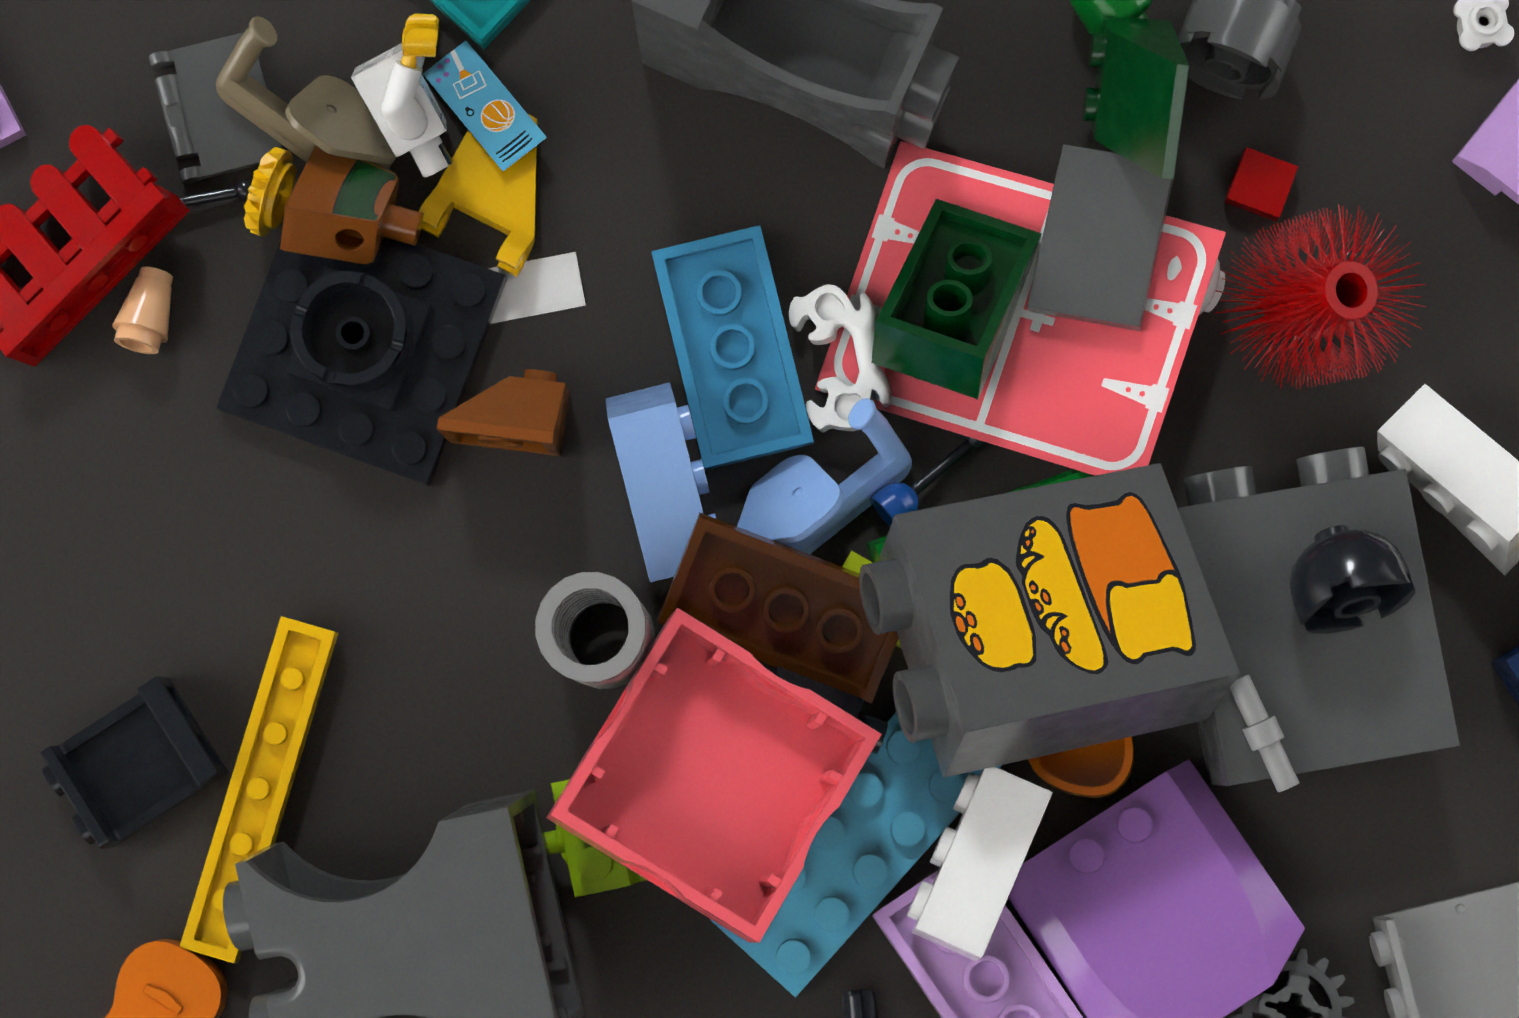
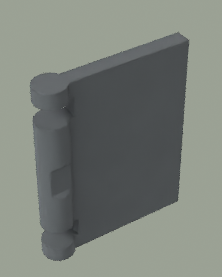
(198, 117)

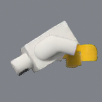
(402, 99)

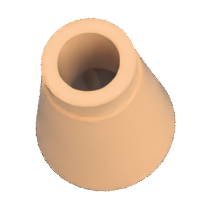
(145, 312)

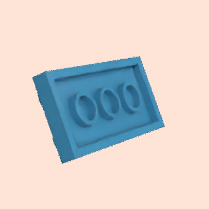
(732, 347)

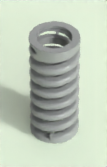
(562, 608)

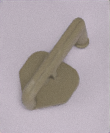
(322, 114)

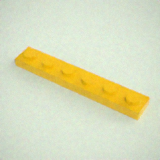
(261, 775)

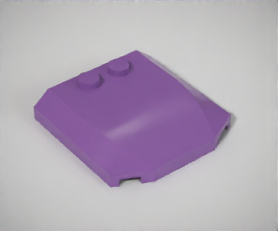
(1157, 907)

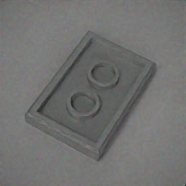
(1099, 239)

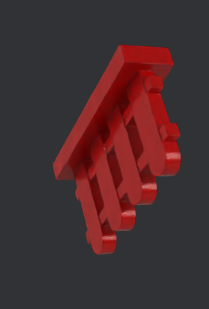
(101, 248)

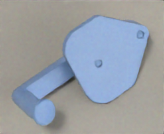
(805, 506)

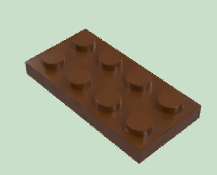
(780, 606)

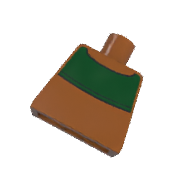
(345, 210)

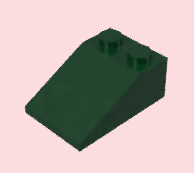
(1138, 91)
(954, 298)

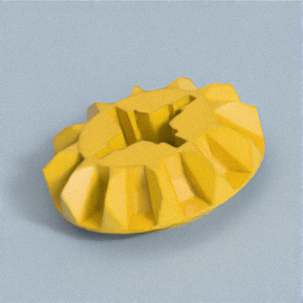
(270, 191)

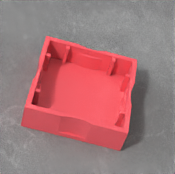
(713, 776)

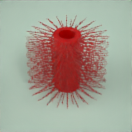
(1320, 298)

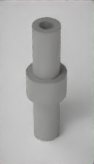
(1263, 733)

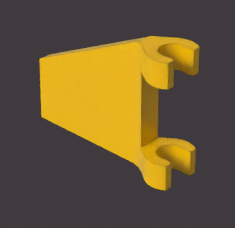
(489, 195)

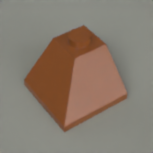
(512, 415)

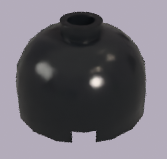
(1347, 577)

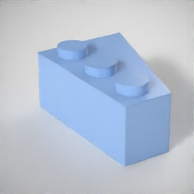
(658, 473)

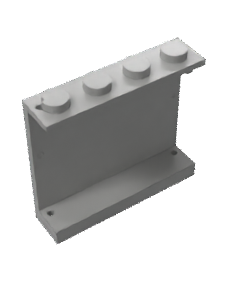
(1452, 956)

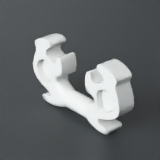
(829, 311)

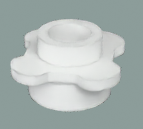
(1472, 33)

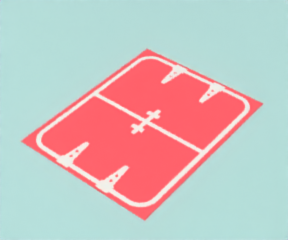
(1059, 384)

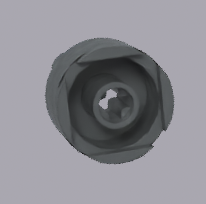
(1240, 44)

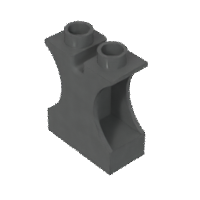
(838, 64)
(451, 938)

